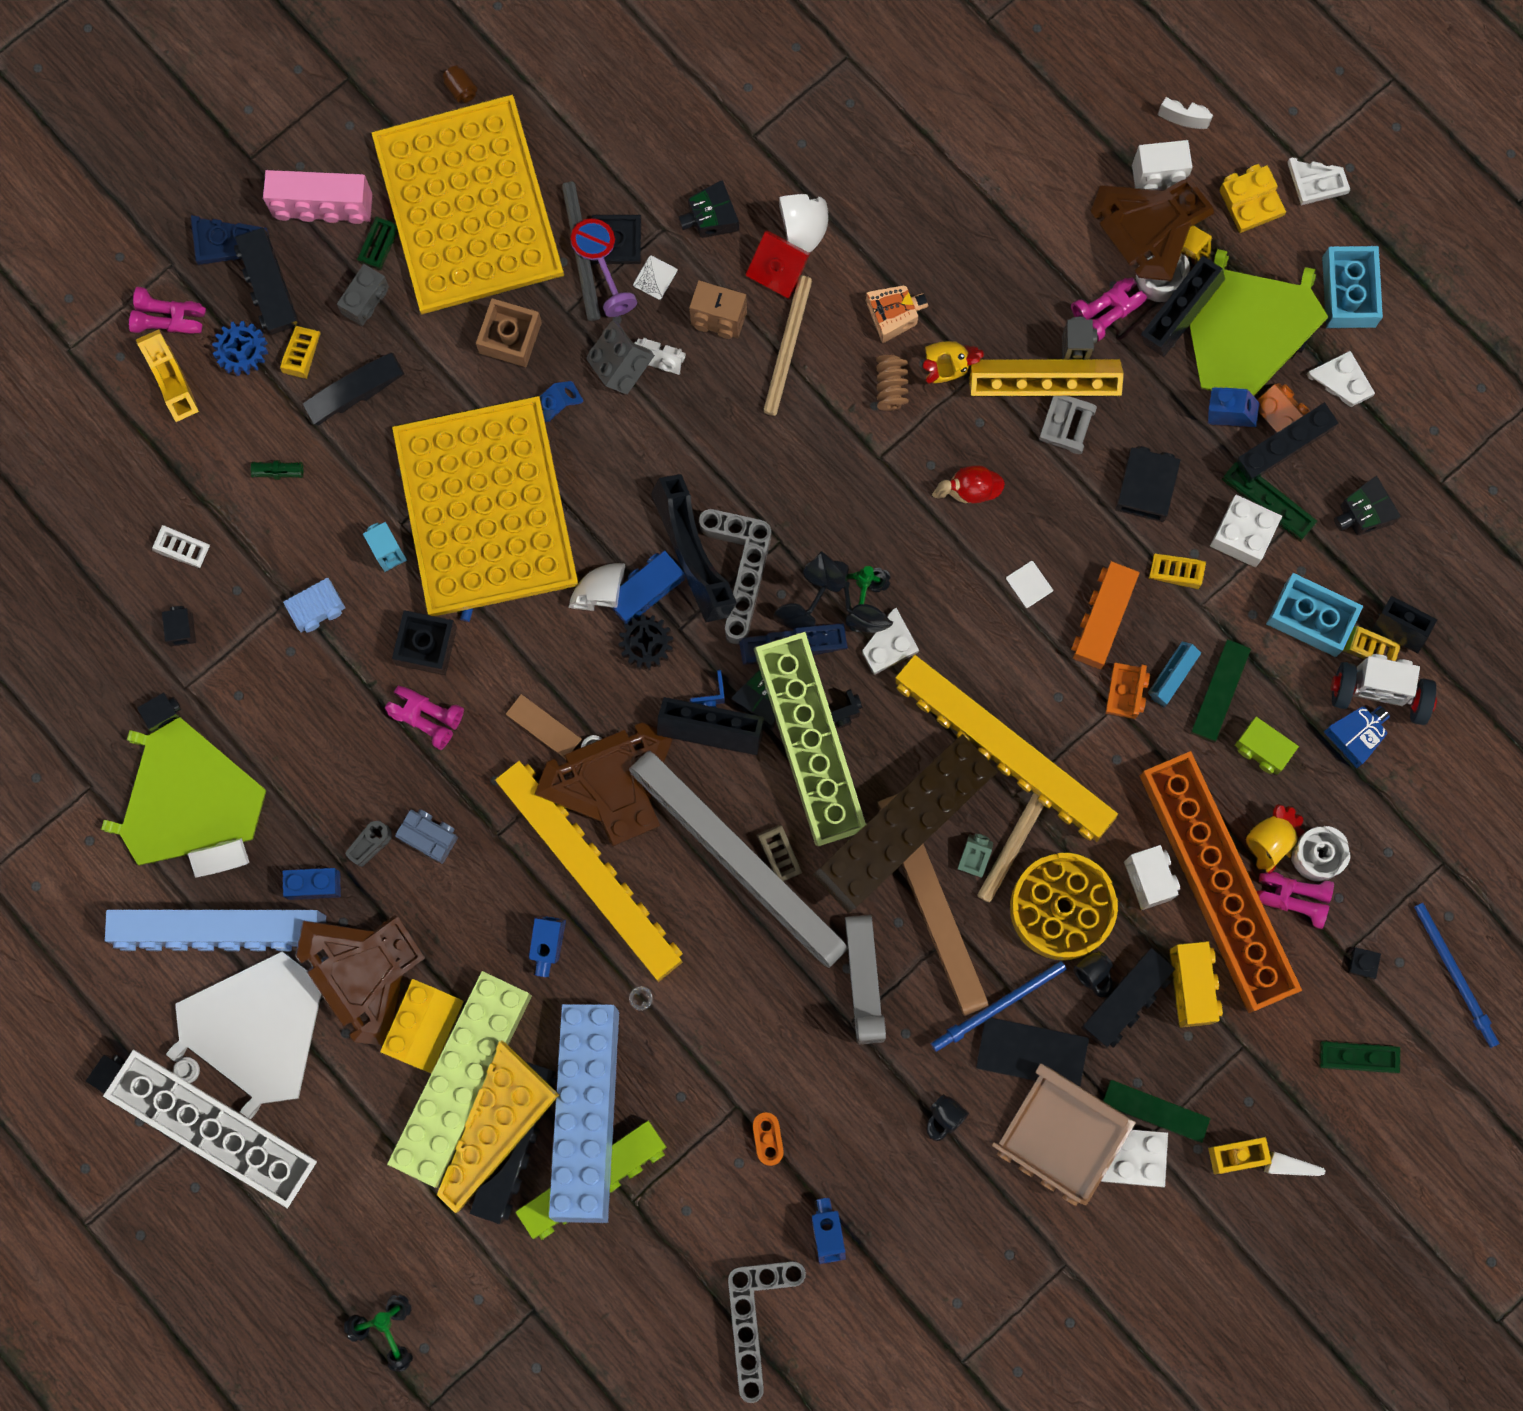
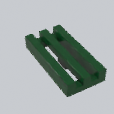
(387, 245)

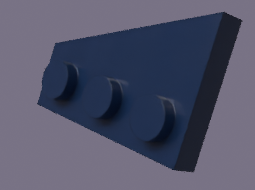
(216, 239)

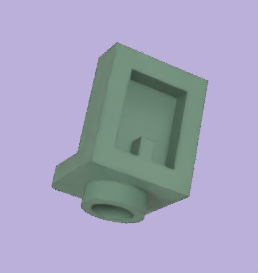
(976, 854)

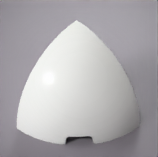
(804, 220)
(599, 588)

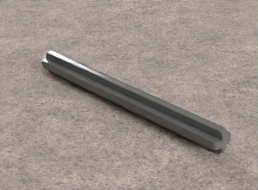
(583, 264)

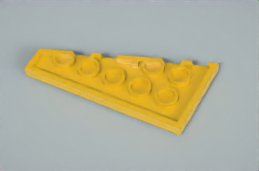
(500, 1117)

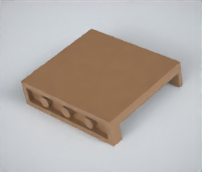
(1064, 1136)

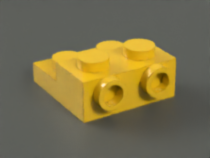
(1252, 197)

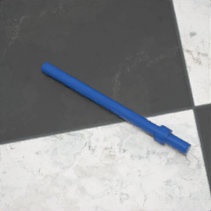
(1481, 1021)
(957, 1032)

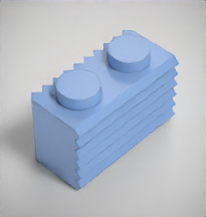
(314, 606)

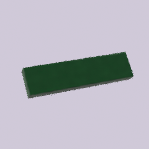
(1261, 492)
(1220, 691)
(1156, 1111)

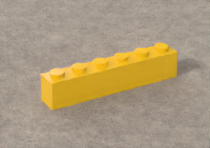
(1046, 377)

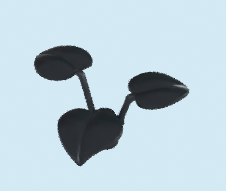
(833, 576)

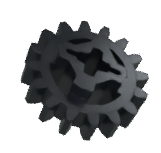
(655, 641)

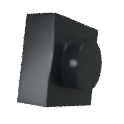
(1364, 963)

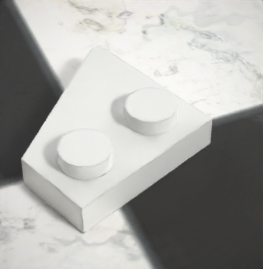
(1317, 181)
(1343, 378)
(890, 645)

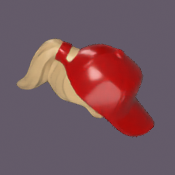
(971, 485)

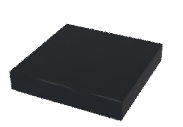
(627, 239)

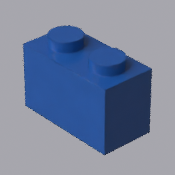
(311, 884)

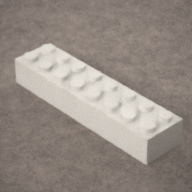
(210, 1128)

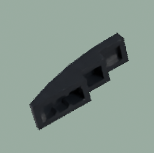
(353, 388)

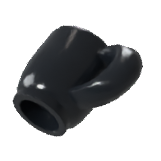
(1094, 970)
(948, 1115)

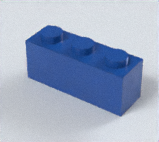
(647, 586)

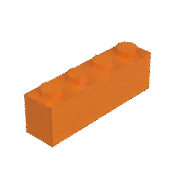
(1105, 616)

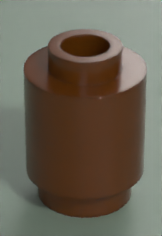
(459, 84)

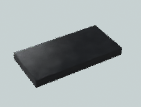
(1021, 1048)

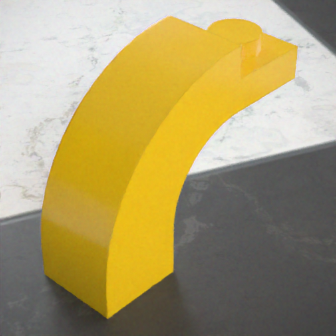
(168, 375)

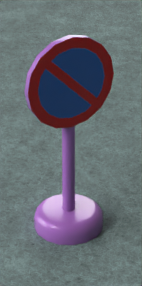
(594, 241)

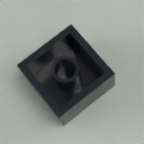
(424, 642)

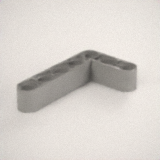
(746, 568)
(864, 980)
(750, 1320)

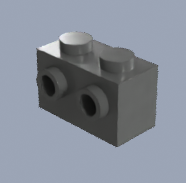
(363, 295)
(1078, 338)

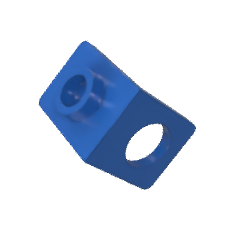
(556, 399)
(712, 700)

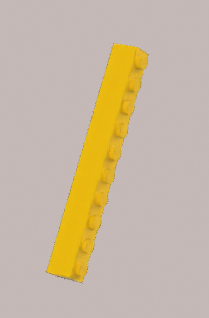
(1005, 748)
(590, 873)

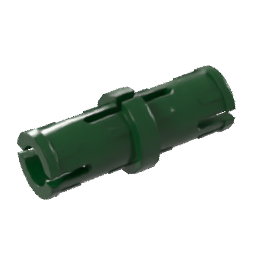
(277, 469)

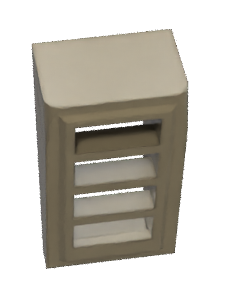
(778, 830)

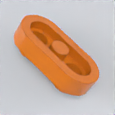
(767, 1139)

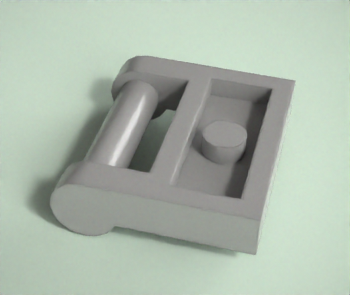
(1059, 421)

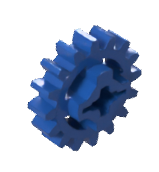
(231, 349)

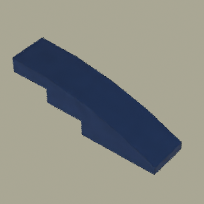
(820, 638)

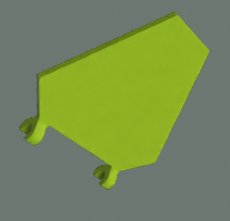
(1252, 328)
(185, 797)

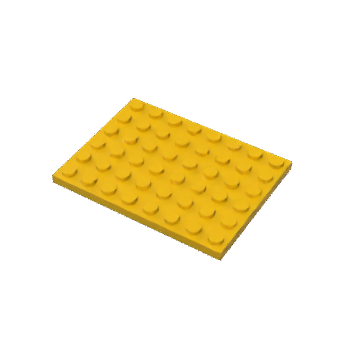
(467, 204)
(484, 506)

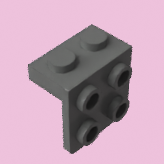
(618, 359)

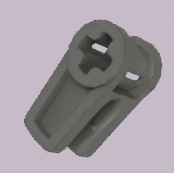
(367, 843)

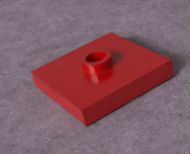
(777, 264)

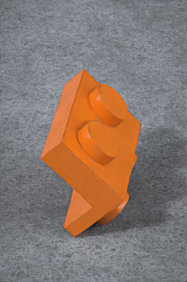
(1280, 407)
(1126, 690)

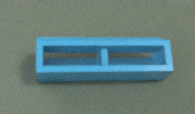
(1174, 673)

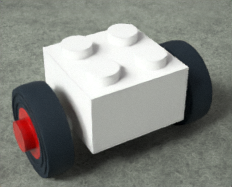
(1387, 683)

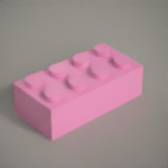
(318, 196)

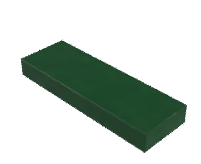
(1359, 1057)

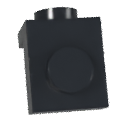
(843, 716)

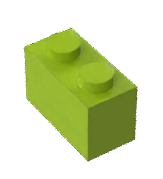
(1266, 746)

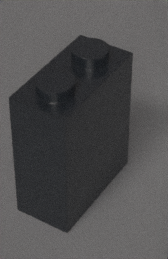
(1148, 484)

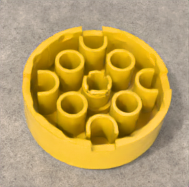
(1037, 913)

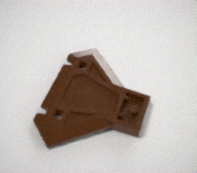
(1151, 224)
(604, 785)
(359, 972)

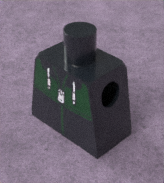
(711, 212)
(1367, 509)
(754, 700)

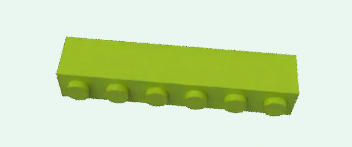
(626, 1159)

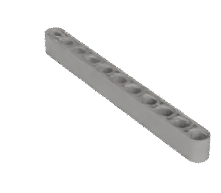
(738, 859)

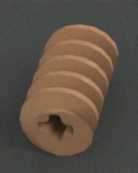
(890, 382)

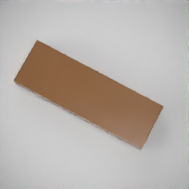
(543, 726)

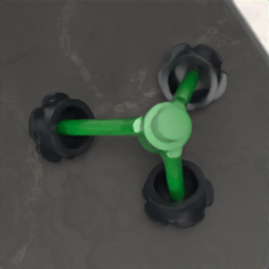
(875, 578)
(396, 1309)

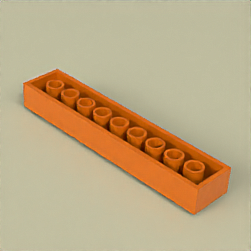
(1220, 882)

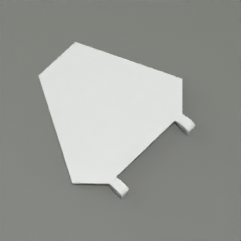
(254, 1029)

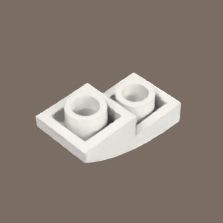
(1194, 117)
(218, 858)

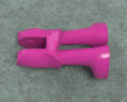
(1117, 299)
(145, 303)
(412, 715)
(1287, 886)

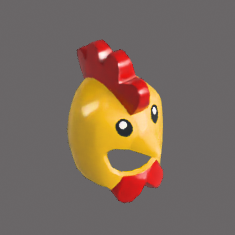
(949, 360)
(1276, 836)

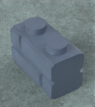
(426, 835)

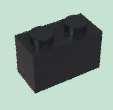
(1404, 624)

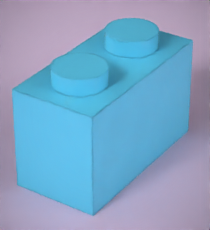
(384, 546)

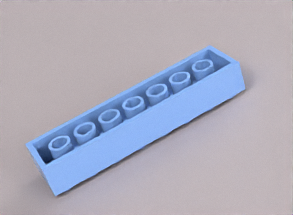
(207, 929)
(584, 1114)

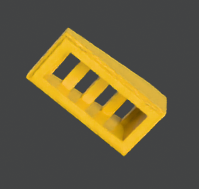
(303, 370)
(1186, 581)
(1357, 640)

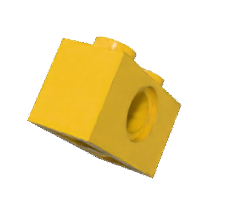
(1240, 1155)

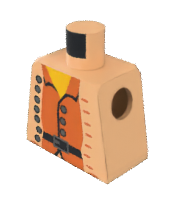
(894, 310)

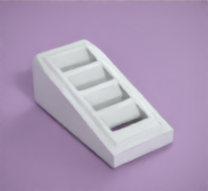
(175, 535)
(1287, 1165)

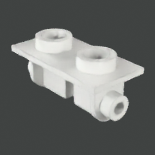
(667, 359)

